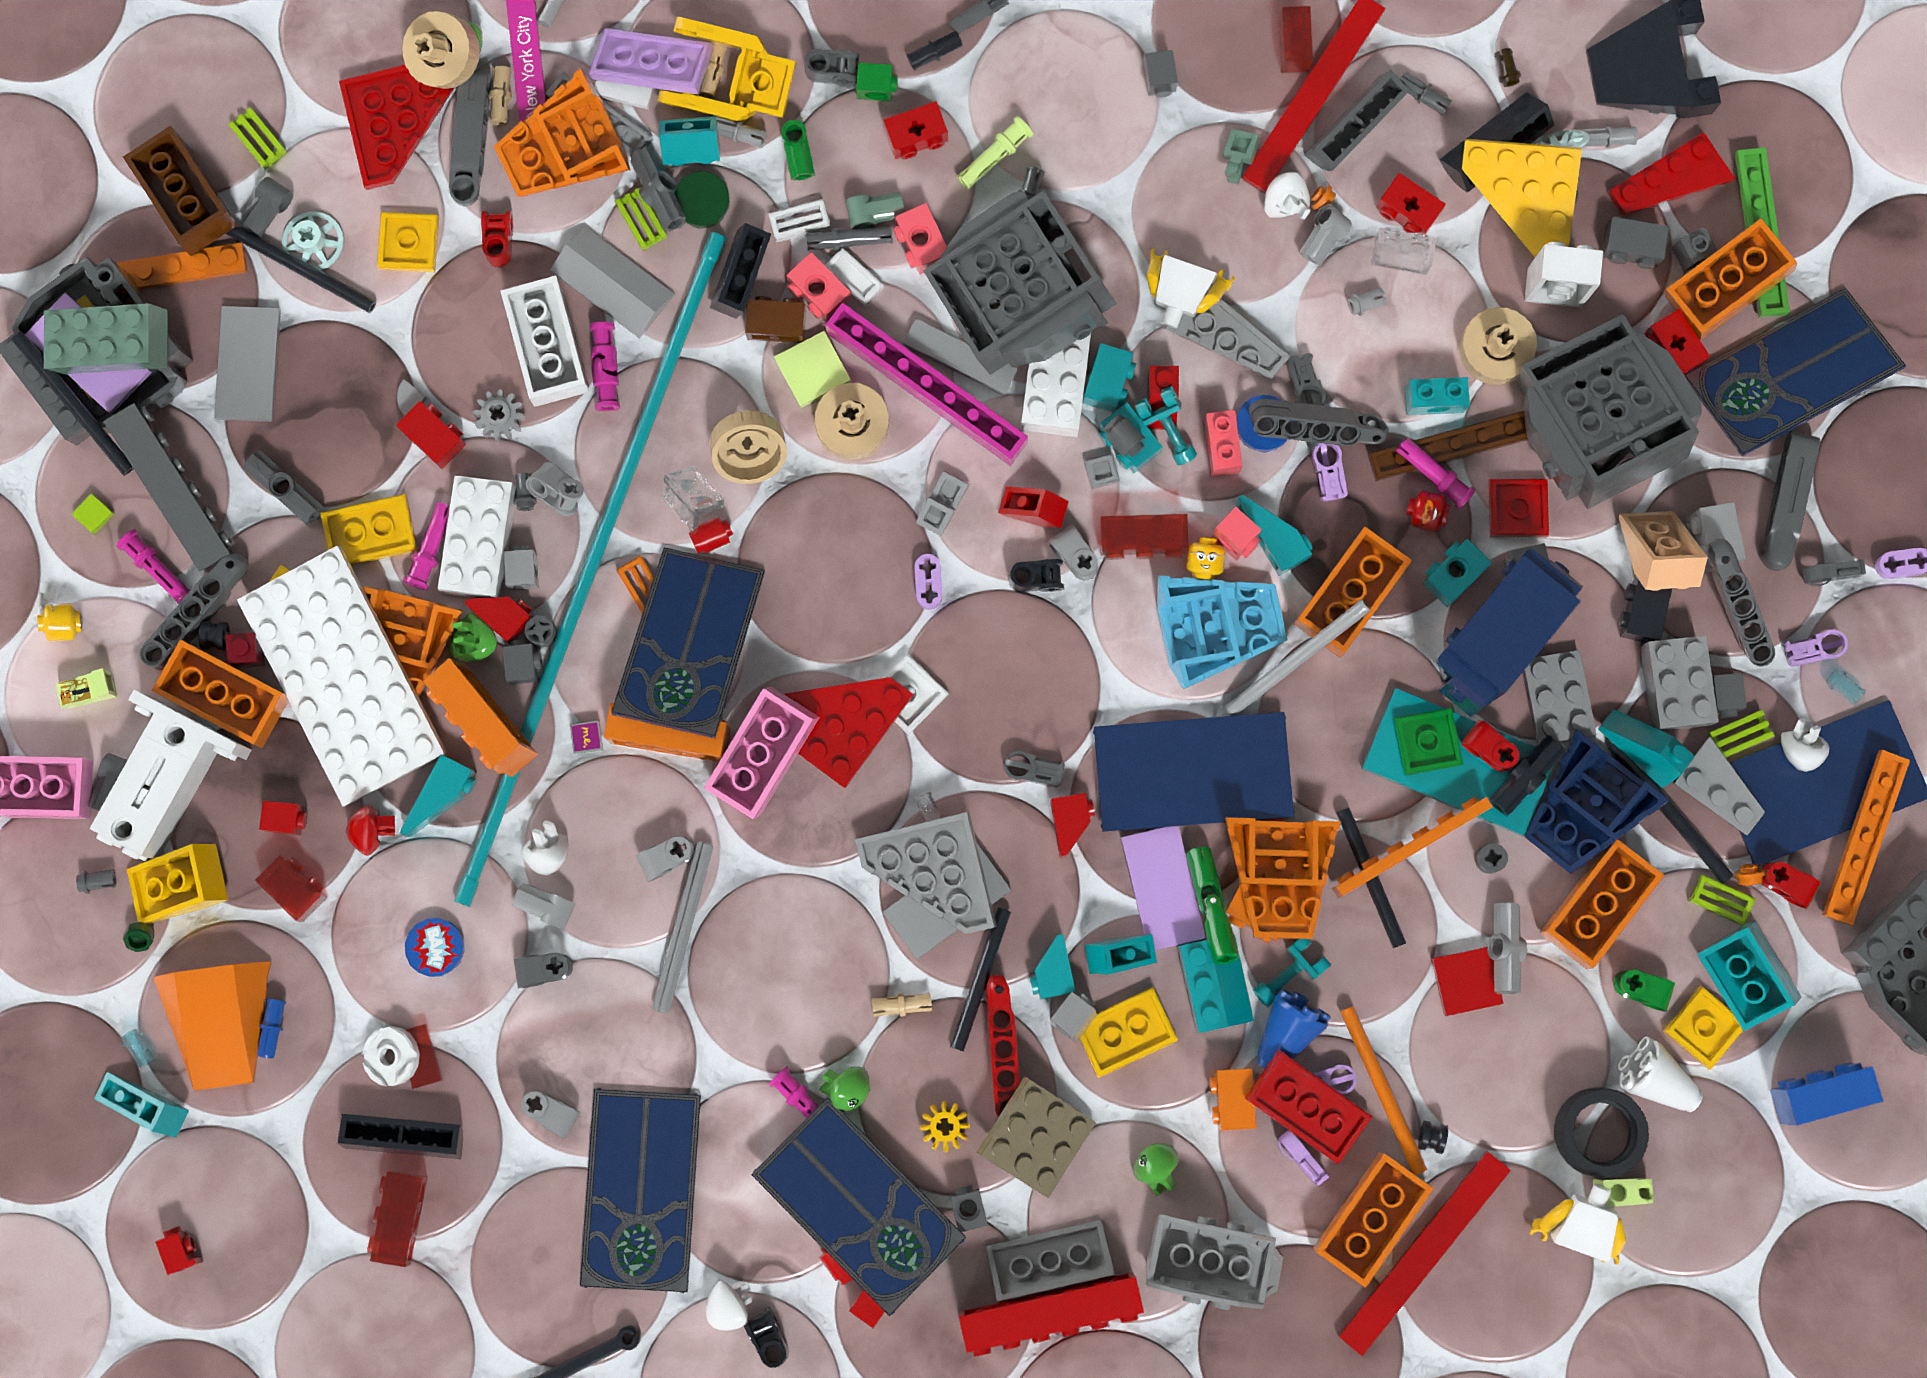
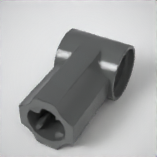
(268, 202)
(108, 773)

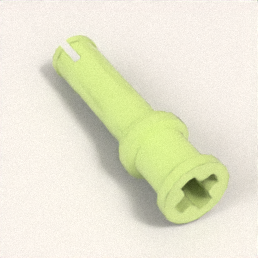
(1004, 145)

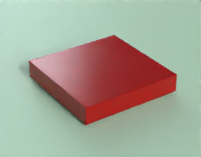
(1518, 508)
(1466, 981)

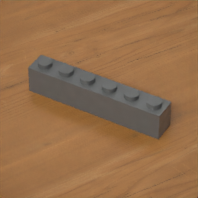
(169, 486)

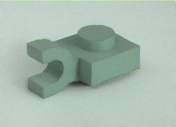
(1239, 150)

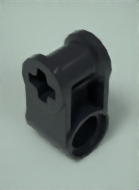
(1039, 576)
(766, 1336)

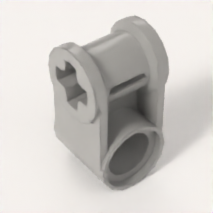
(553, 486)
(1072, 549)
(661, 858)
(554, 1115)

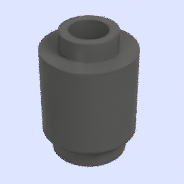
(1124, 436)

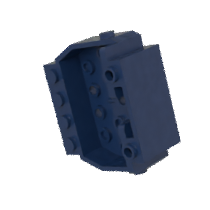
(1507, 631)

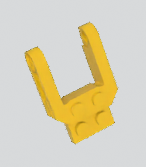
(759, 80)

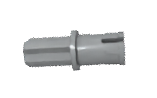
(741, 132)
(1611, 136)

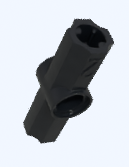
(1527, 775)

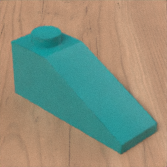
(1278, 539)
(1650, 749)
(442, 790)
(141, 1105)

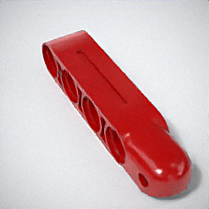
(995, 1003)

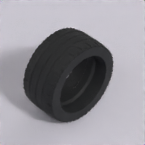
(1637, 1137)

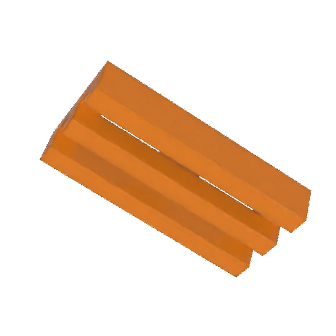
(631, 566)

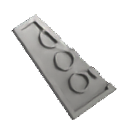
(1234, 338)

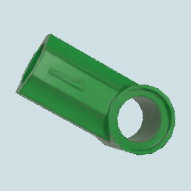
(797, 152)

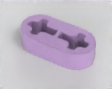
(1903, 557)
(921, 582)

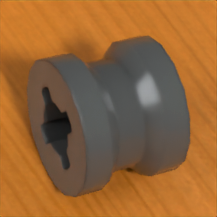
(538, 626)
(1484, 859)

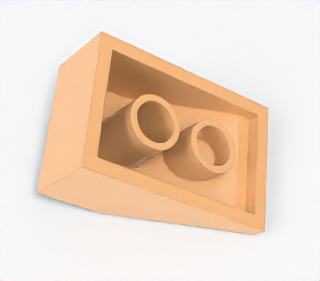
(1662, 550)

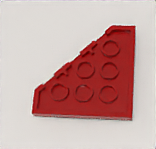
(388, 120)
(850, 723)

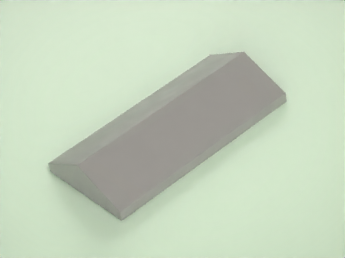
(611, 282)
(1050, 1261)

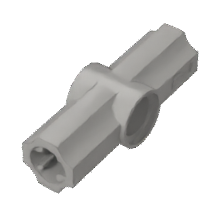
(1507, 948)

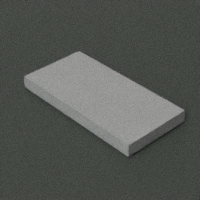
(247, 363)
(923, 929)

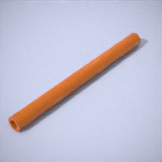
(1383, 1090)

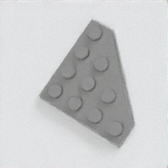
(936, 867)

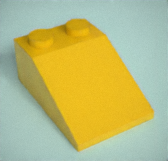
(177, 883)

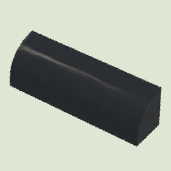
(1518, 123)
(401, 1136)

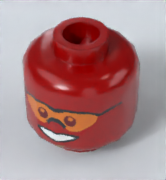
(1428, 511)

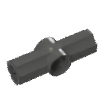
(657, 189)
(271, 477)

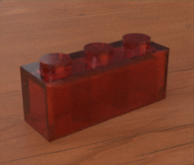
(1144, 536)
(397, 1218)

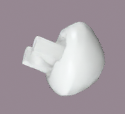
(1287, 196)
(1804, 749)
(546, 851)
(726, 1308)

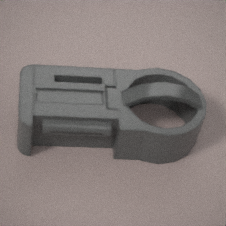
(1304, 378)
(1833, 572)
(1040, 770)

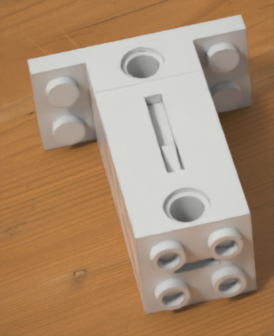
(159, 779)

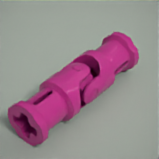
(604, 366)

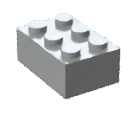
(1679, 683)

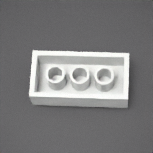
(545, 341)
(1056, 391)
(477, 538)

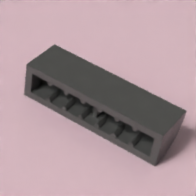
(1357, 121)

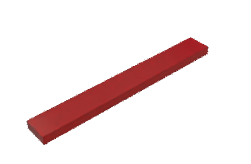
(1313, 94)
(1424, 1253)

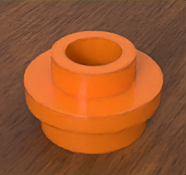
(1322, 196)
(1749, 874)

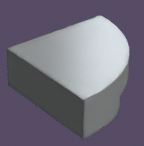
(408, 397)

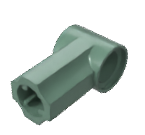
(867, 210)

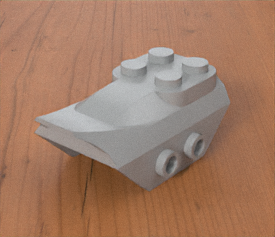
(1213, 1262)

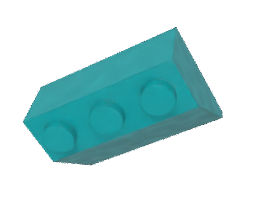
(1749, 976)
(1214, 991)

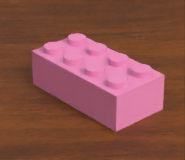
(761, 752)
(45, 787)

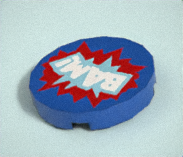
(434, 947)

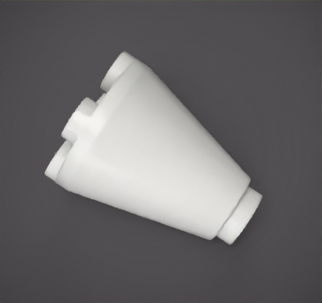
(1658, 1077)

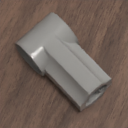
(1329, 228)
(550, 908)

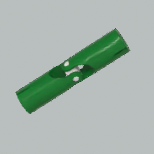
(1217, 923)

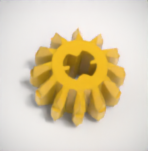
(937, 1133)

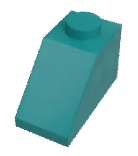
(1120, 954)
(1053, 972)

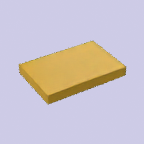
(371, 529)
(1127, 1032)

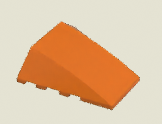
(563, 142)
(415, 629)
(1282, 873)
(217, 1020)

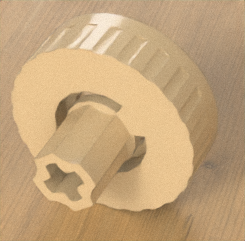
(426, 48)
(1485, 332)
(832, 417)
(746, 434)

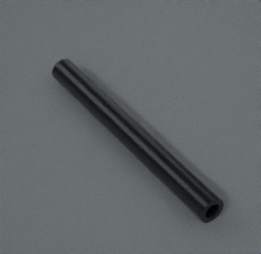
(1374, 885)
(980, 980)

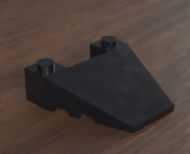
(1646, 65)

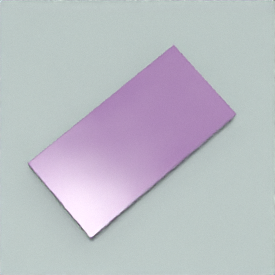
(651, 61)
(106, 388)
(1163, 887)

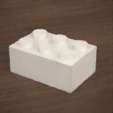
(1563, 275)

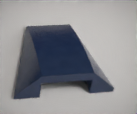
(1589, 805)

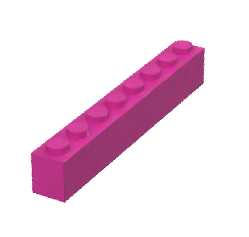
(926, 384)

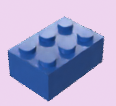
(1826, 1093)

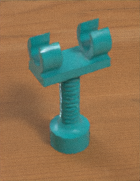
(1183, 452)
(1267, 992)

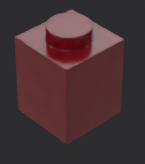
(244, 650)

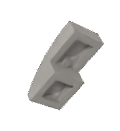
(942, 503)

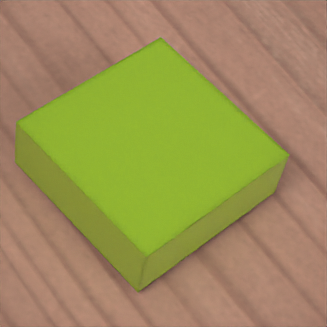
(93, 514)

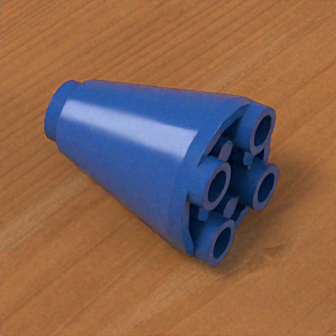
(1290, 1026)

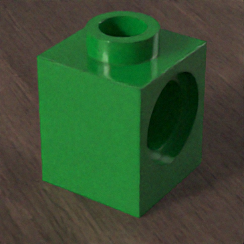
(876, 82)

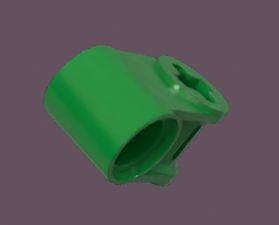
(1648, 989)

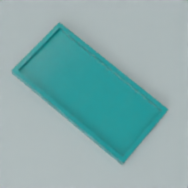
(1454, 784)

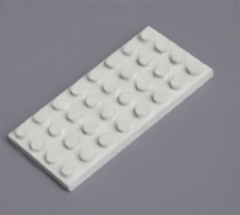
(341, 676)

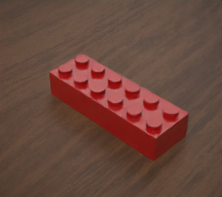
(1051, 1313)

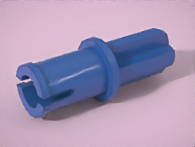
(271, 1028)

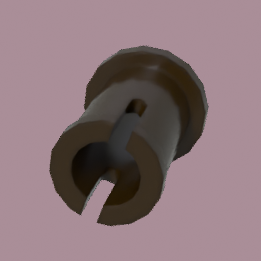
(1508, 72)

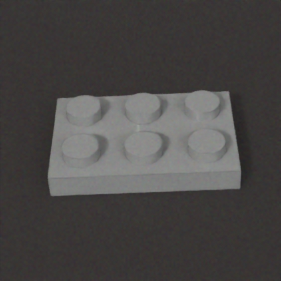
(1559, 696)

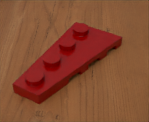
(1682, 172)

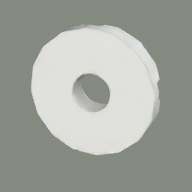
(405, 1052)

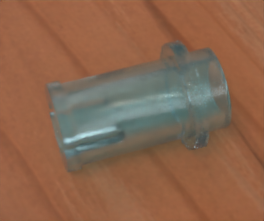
(1845, 686)
(137, 1047)

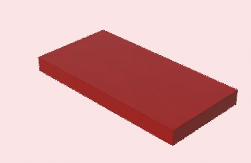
(1308, 1107)

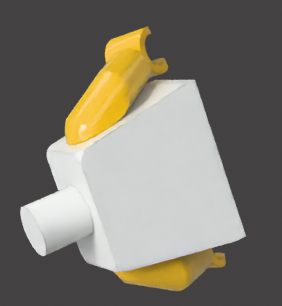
(1183, 287)
(1585, 1225)

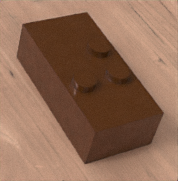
(180, 191)

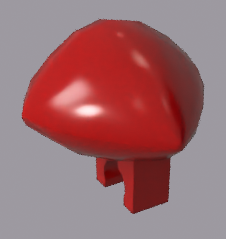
(365, 828)

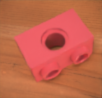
(914, 223)
(812, 272)
(1222, 443)
(1237, 534)

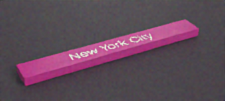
(526, 56)

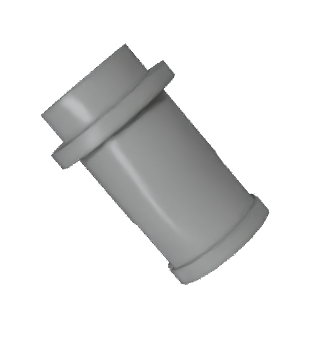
(1364, 302)

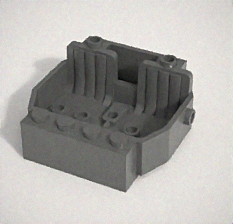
(100, 286)
(1037, 309)
(1575, 426)
(1889, 981)

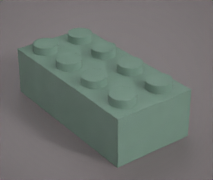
(105, 338)

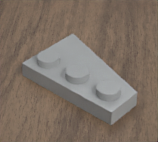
(1719, 788)

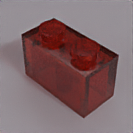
(1295, 39)
(292, 888)

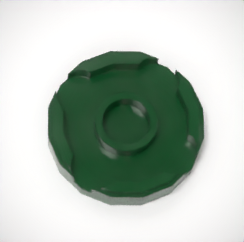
(703, 199)

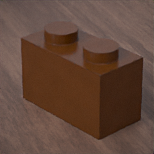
(775, 320)

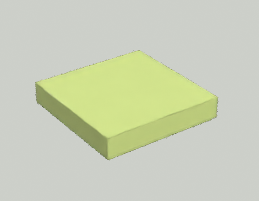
(812, 369)

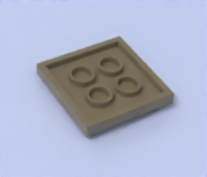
(1036, 1137)

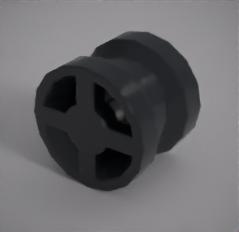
(213, 635)
(1433, 1137)

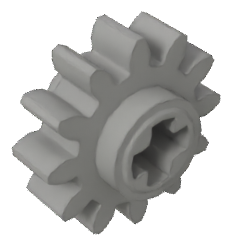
(499, 404)

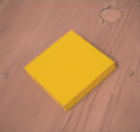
(408, 242)
(1704, 1028)

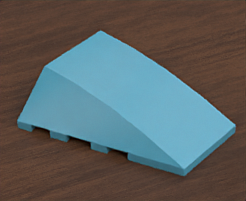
(1216, 624)

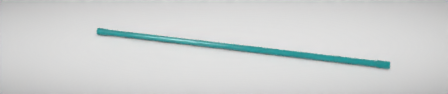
(709, 257)

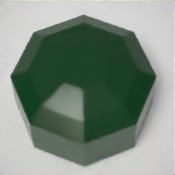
(138, 937)

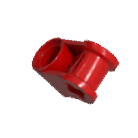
(497, 231)
(1488, 744)
(1792, 885)

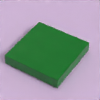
(1428, 741)

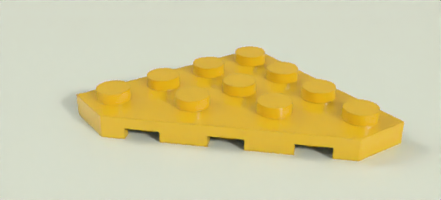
(1527, 186)

